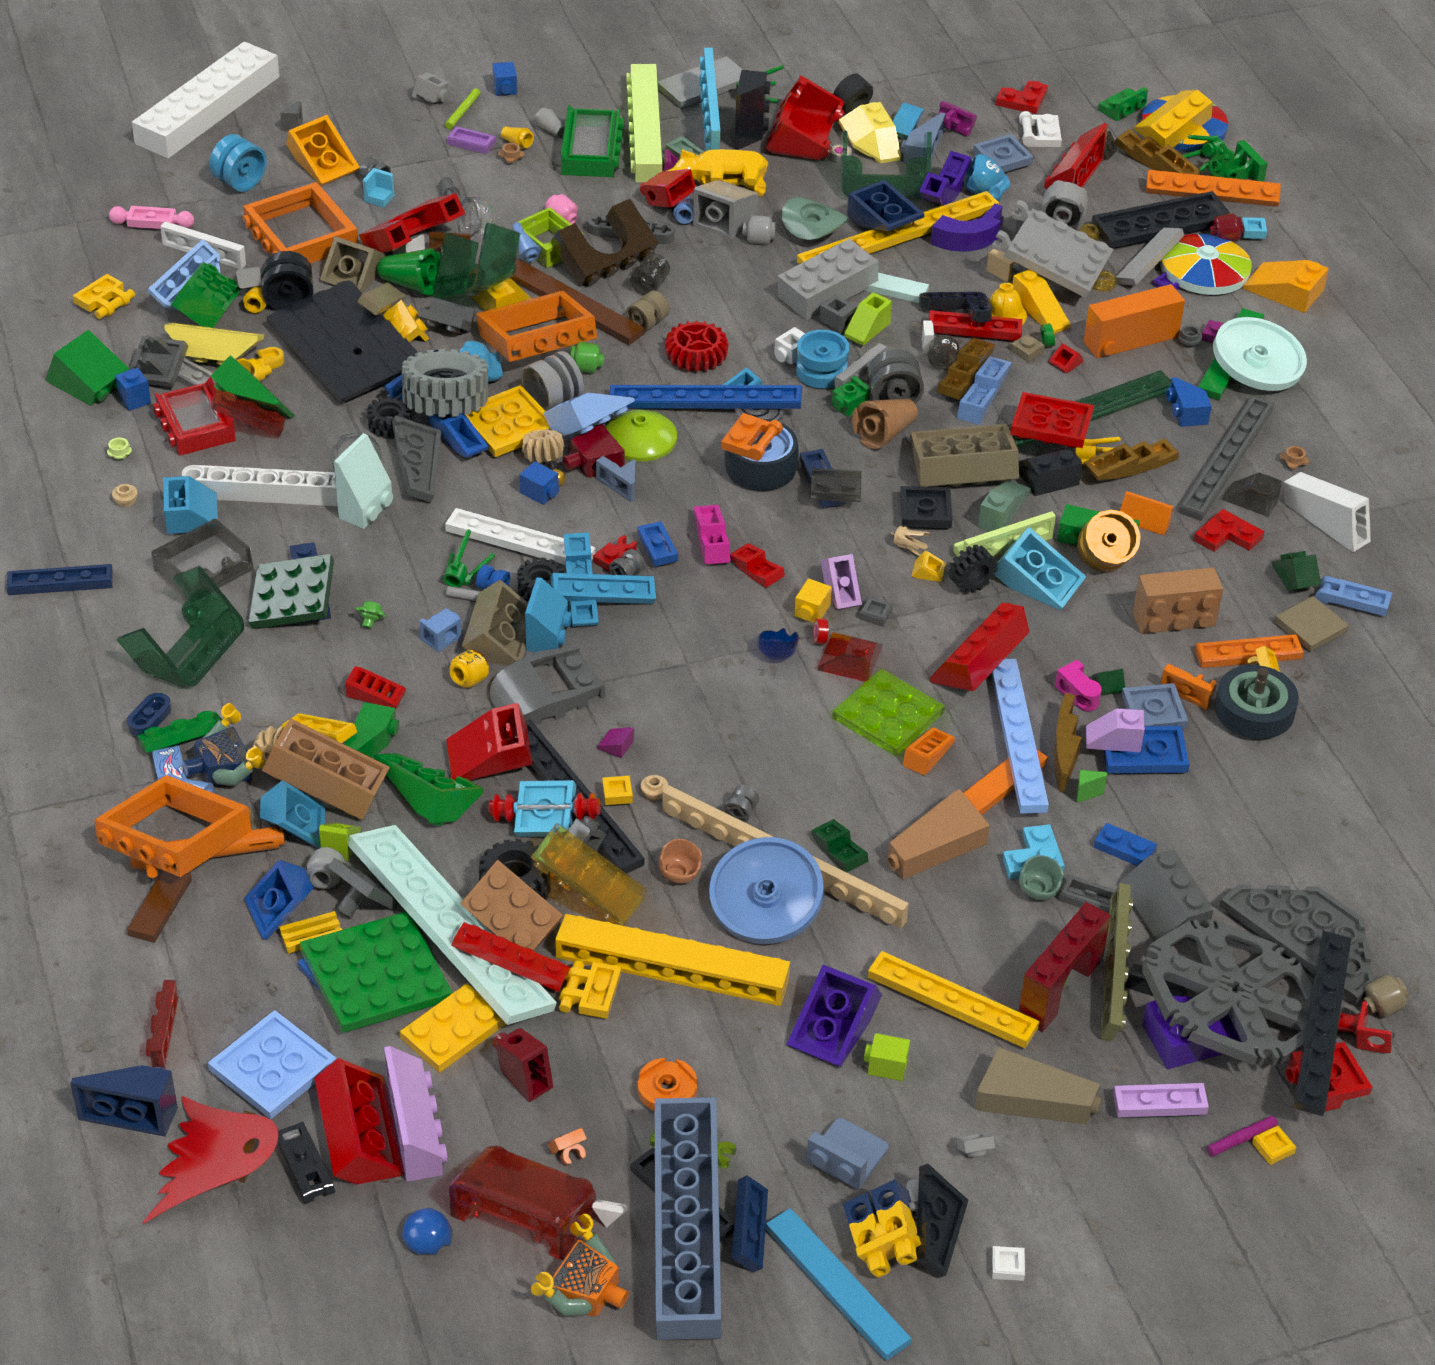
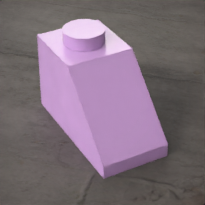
(842, 576)
(1117, 731)

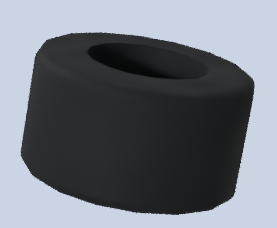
(854, 92)

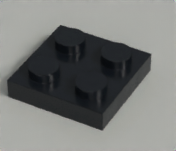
(925, 507)

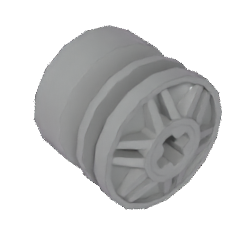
(553, 380)

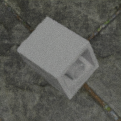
(723, 207)

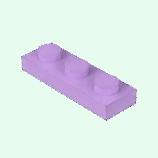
(1160, 1100)

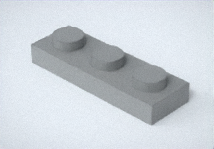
(859, 367)

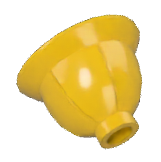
(1007, 303)

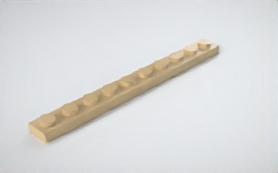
(836, 882)

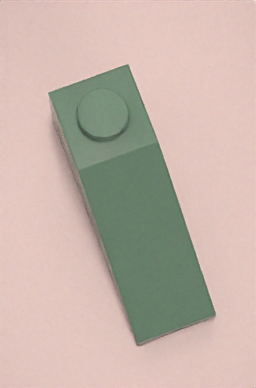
(1002, 505)

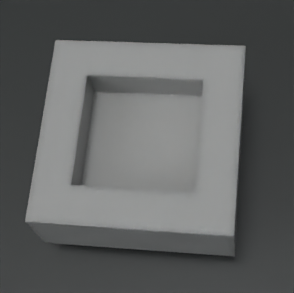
(976, 1143)

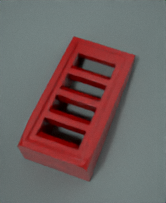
(361, 679)

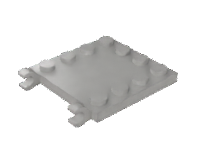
(1054, 250)

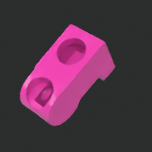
(1077, 683)

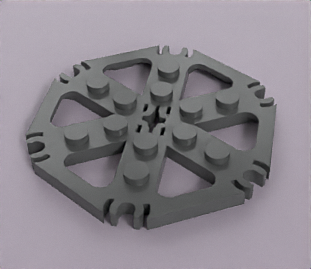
(1215, 982)

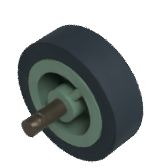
(1256, 701)

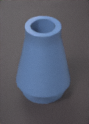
(684, 211)

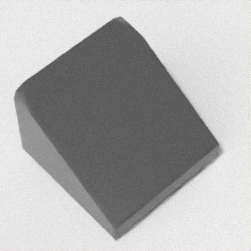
(292, 116)

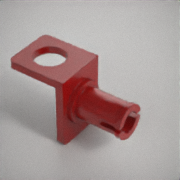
(1357, 1025)

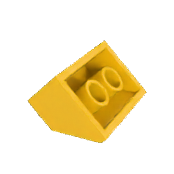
(1177, 118)

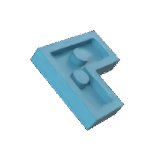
(1038, 841)

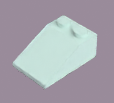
(361, 483)

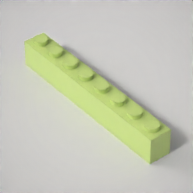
(644, 122)

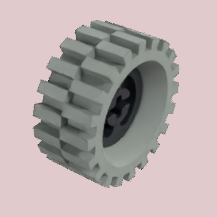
(445, 382)

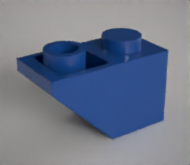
(1188, 403)

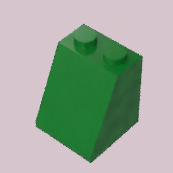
(85, 369)

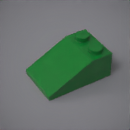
(236, 379)

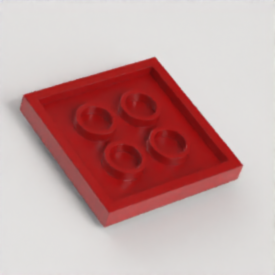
(1052, 420)

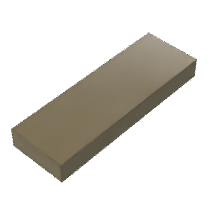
(381, 298)

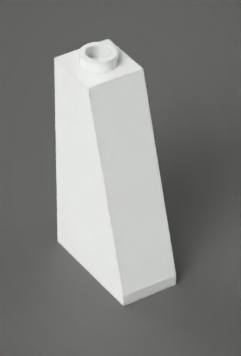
(1331, 509)

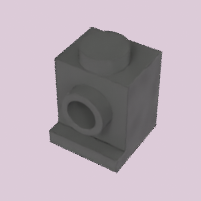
(837, 313)
(588, 832)

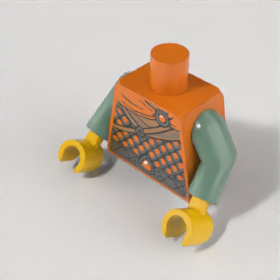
(585, 1277)

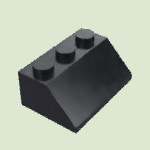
(751, 108)

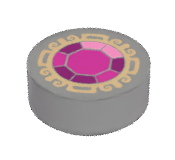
(835, 153)

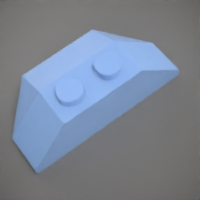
(171, 283)

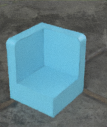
(378, 187)

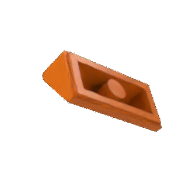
(1152, 514)

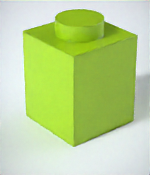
(887, 1056)

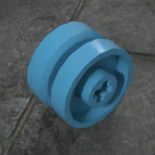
(238, 162)
(821, 358)

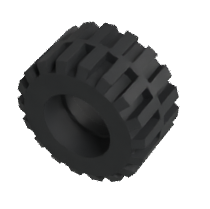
(517, 858)

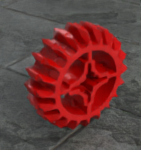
(696, 346)

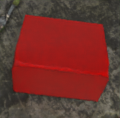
(1066, 358)

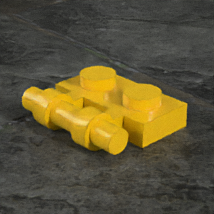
(99, 292)
(598, 992)

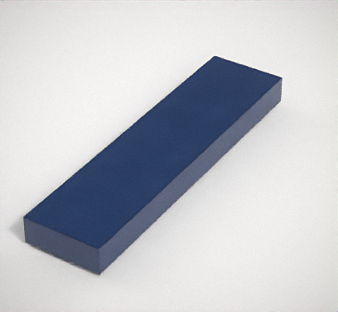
(59, 579)

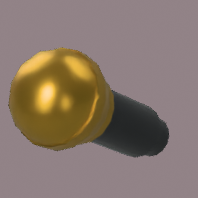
(554, 466)

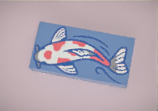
(168, 761)

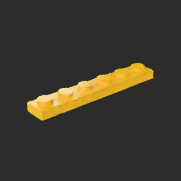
(953, 999)

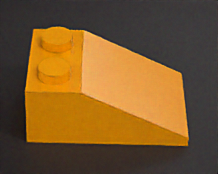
(321, 150)
(1289, 282)

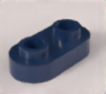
(149, 713)

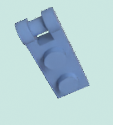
(1353, 595)

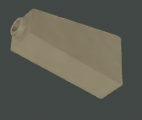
(1036, 1090)

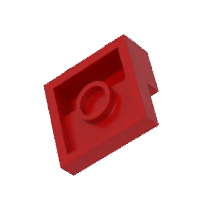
(1346, 1077)

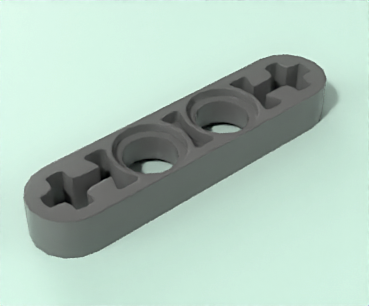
(600, 226)

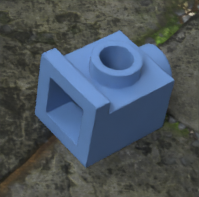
(441, 629)

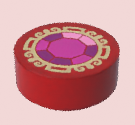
(820, 631)

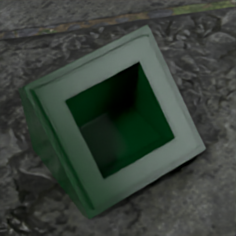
(1110, 681)

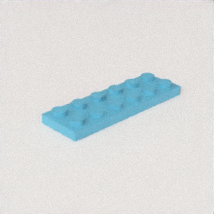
(710, 103)

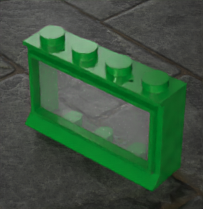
(591, 142)

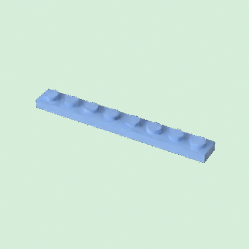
(1019, 738)

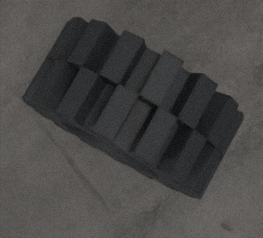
(385, 408)
(537, 569)
(972, 569)

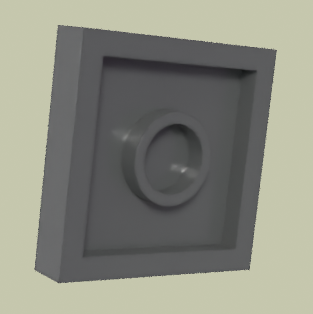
(361, 887)

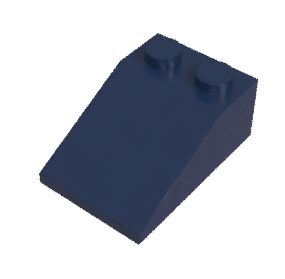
(881, 207)
(127, 1099)

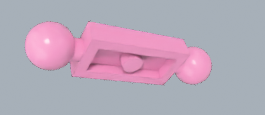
(150, 217)

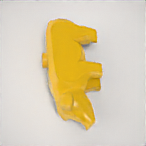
(730, 166)

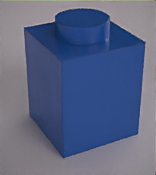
(504, 78)
(133, 389)
(539, 483)

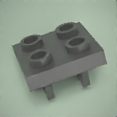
(160, 359)

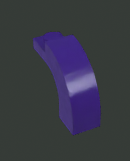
(947, 185)
(967, 235)

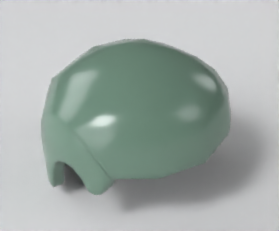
(1041, 877)

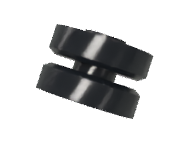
(286, 279)

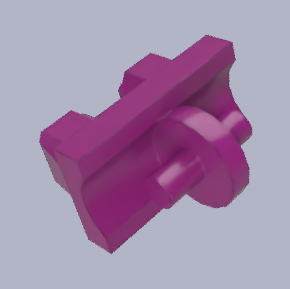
(957, 118)

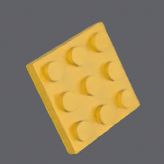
(508, 419)

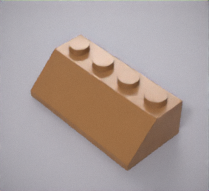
(325, 769)

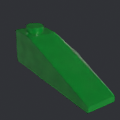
(429, 790)

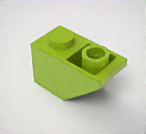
(869, 319)

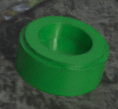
(1047, 335)

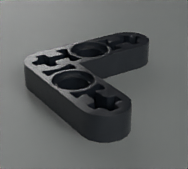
(975, 303)

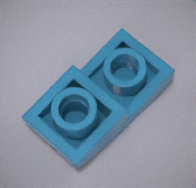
(907, 119)

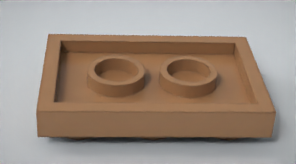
(511, 908)

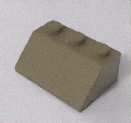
(498, 625)

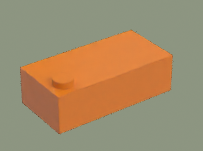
(1134, 321)

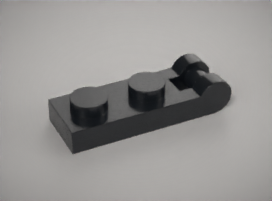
(304, 1162)

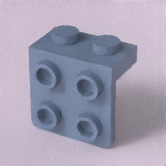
(846, 1152)

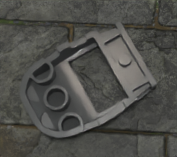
(524, 686)

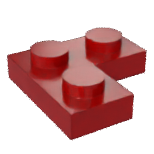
(1026, 100)
(1226, 527)

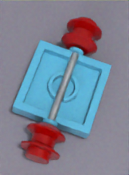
(543, 805)

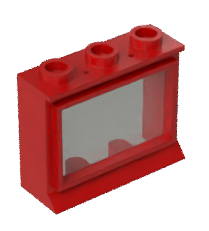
(191, 421)

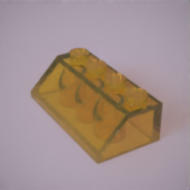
(589, 874)

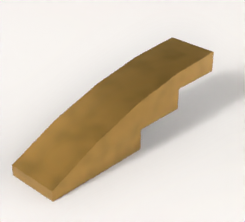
(1153, 155)
(963, 371)
(1131, 461)
(1066, 742)

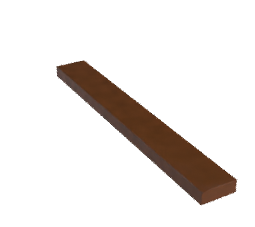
(605, 318)

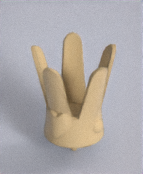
(903, 539)

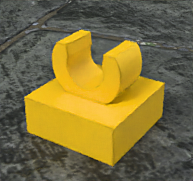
(1264, 657)

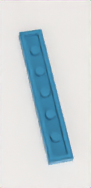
(838, 1284)

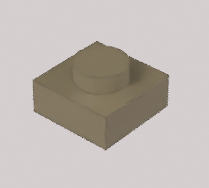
(1027, 347)

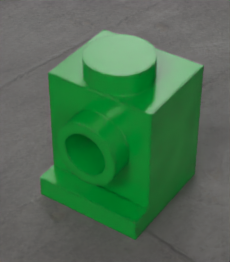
(850, 396)

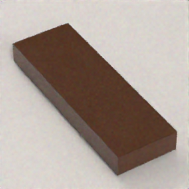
(158, 906)

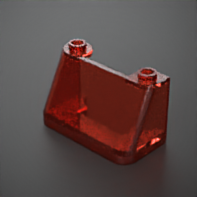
(523, 1195)

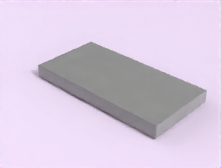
(684, 87)

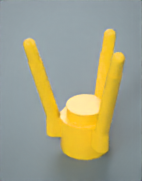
(1089, 449)

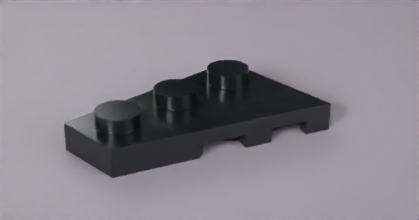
(939, 1220)

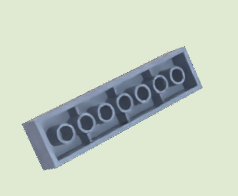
(687, 1219)

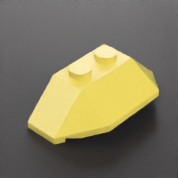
(872, 132)
(213, 343)

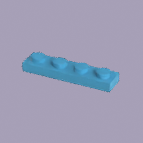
(605, 587)

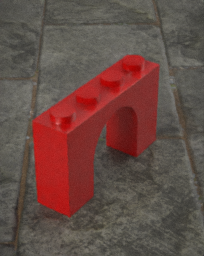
(398, 229)

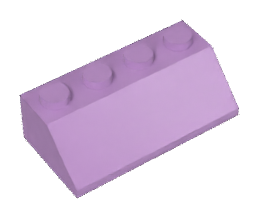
(414, 1116)

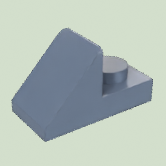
(617, 478)

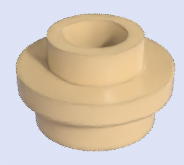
(125, 495)
(653, 787)

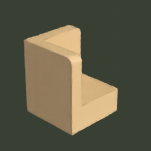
(999, 265)

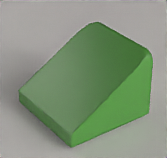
(1090, 784)

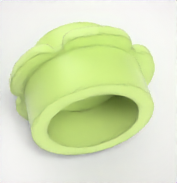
(119, 448)

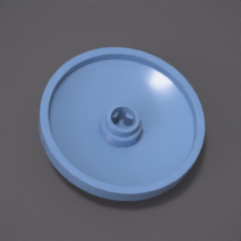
(766, 890)

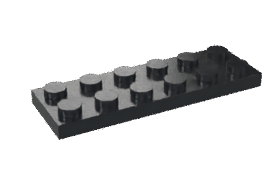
(1146, 221)

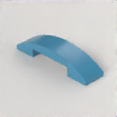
(578, 561)

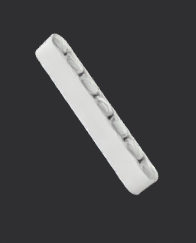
(267, 484)

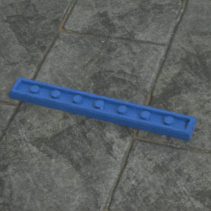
(711, 396)

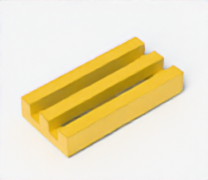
(308, 928)

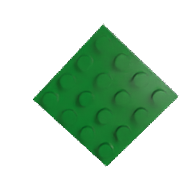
(375, 971)

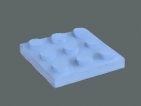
(271, 1064)

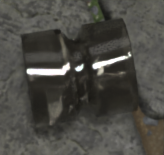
(650, 274)

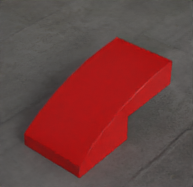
(754, 564)

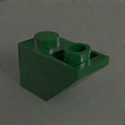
(1297, 570)

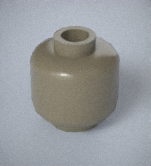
(1386, 995)

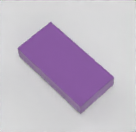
(471, 140)

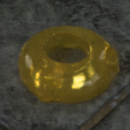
(1105, 285)

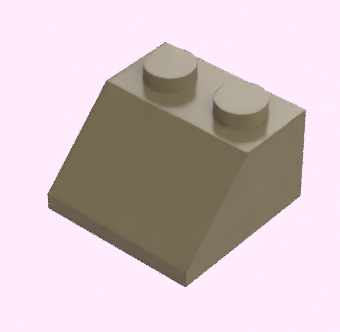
(351, 263)

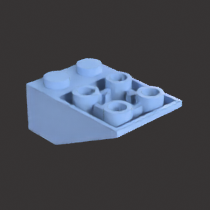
(584, 412)

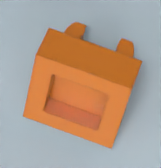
(569, 1142)

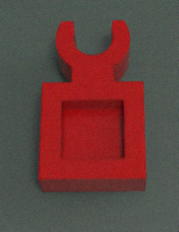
(611, 552)

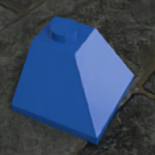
(277, 896)

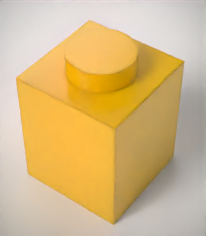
(812, 600)

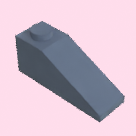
(915, 142)

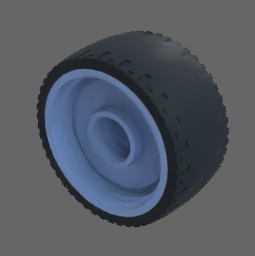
(772, 470)

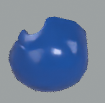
(427, 1231)

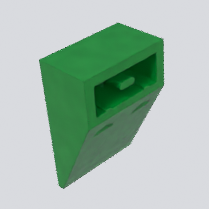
(206, 295)

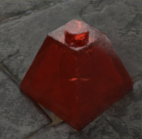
(850, 657)

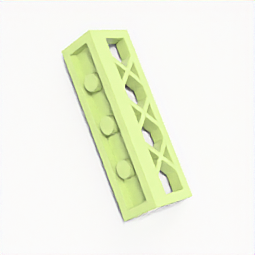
(1001, 539)

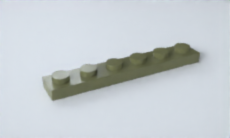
(1115, 969)

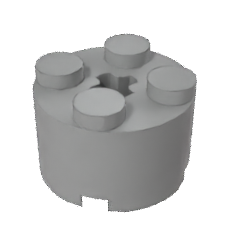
(1066, 203)

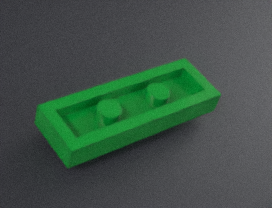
(179, 731)

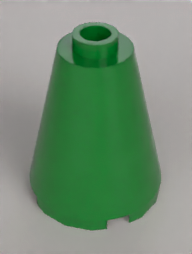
(411, 270)

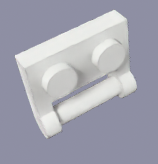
(1047, 130)

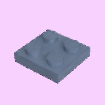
(1005, 152)
(1159, 702)

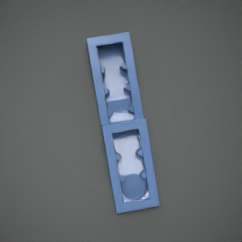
(982, 392)

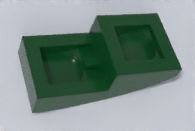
(838, 846)

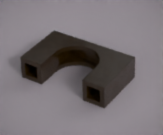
(590, 265)

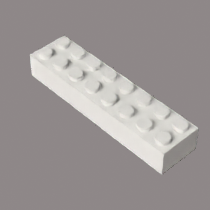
(205, 99)

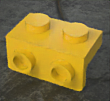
(406, 322)

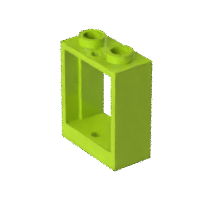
(542, 222)

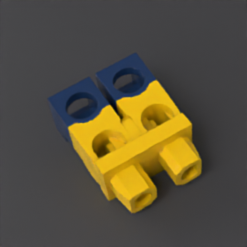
(883, 1227)

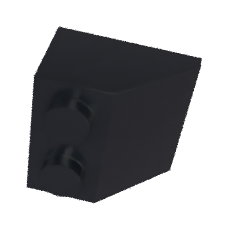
(1051, 471)

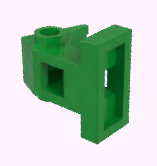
(1238, 167)

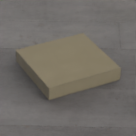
(1311, 623)

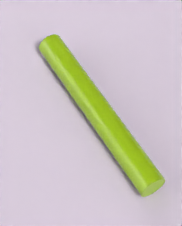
(450, 123)

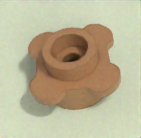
(511, 152)
(1294, 457)

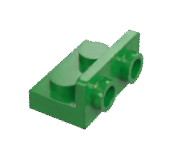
(1124, 103)

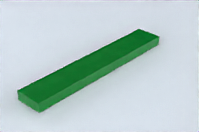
(1216, 377)

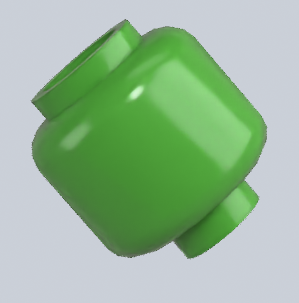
(587, 357)

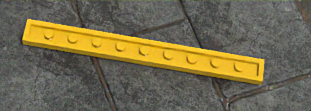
(877, 240)

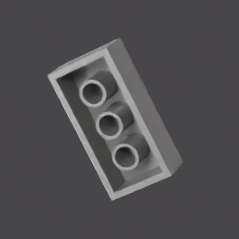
(837, 271)

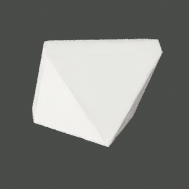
(608, 1211)

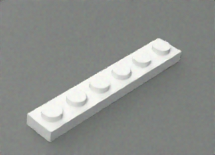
(508, 535)

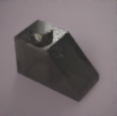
(1255, 493)

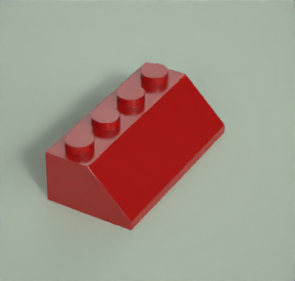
(1081, 159)
(984, 648)
(358, 1123)

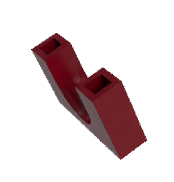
(1076, 947)

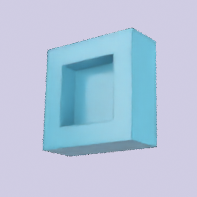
(1254, 228)

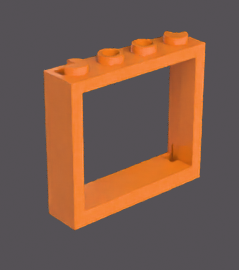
(293, 200)
(496, 322)
(228, 817)

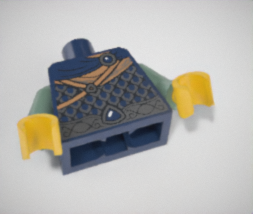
(222, 755)

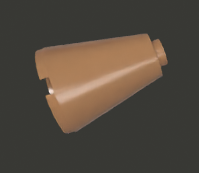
(882, 420)

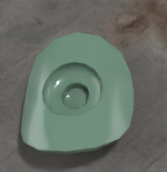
(810, 218)

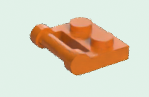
(746, 431)

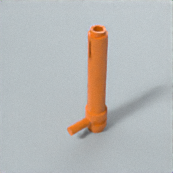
(253, 841)

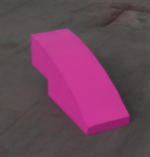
(712, 534)

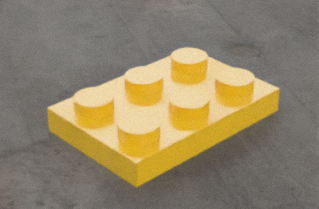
(452, 1028)

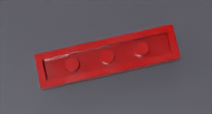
(962, 325)
(510, 956)

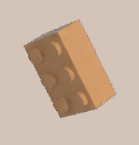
(1177, 600)

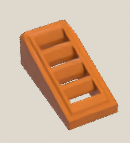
(925, 753)

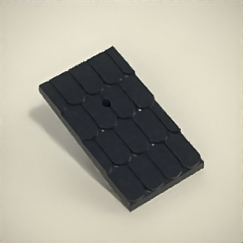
(342, 340)

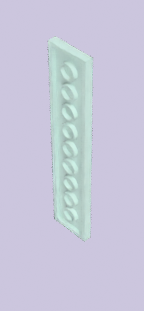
(440, 915)

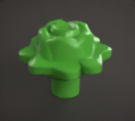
(370, 612)

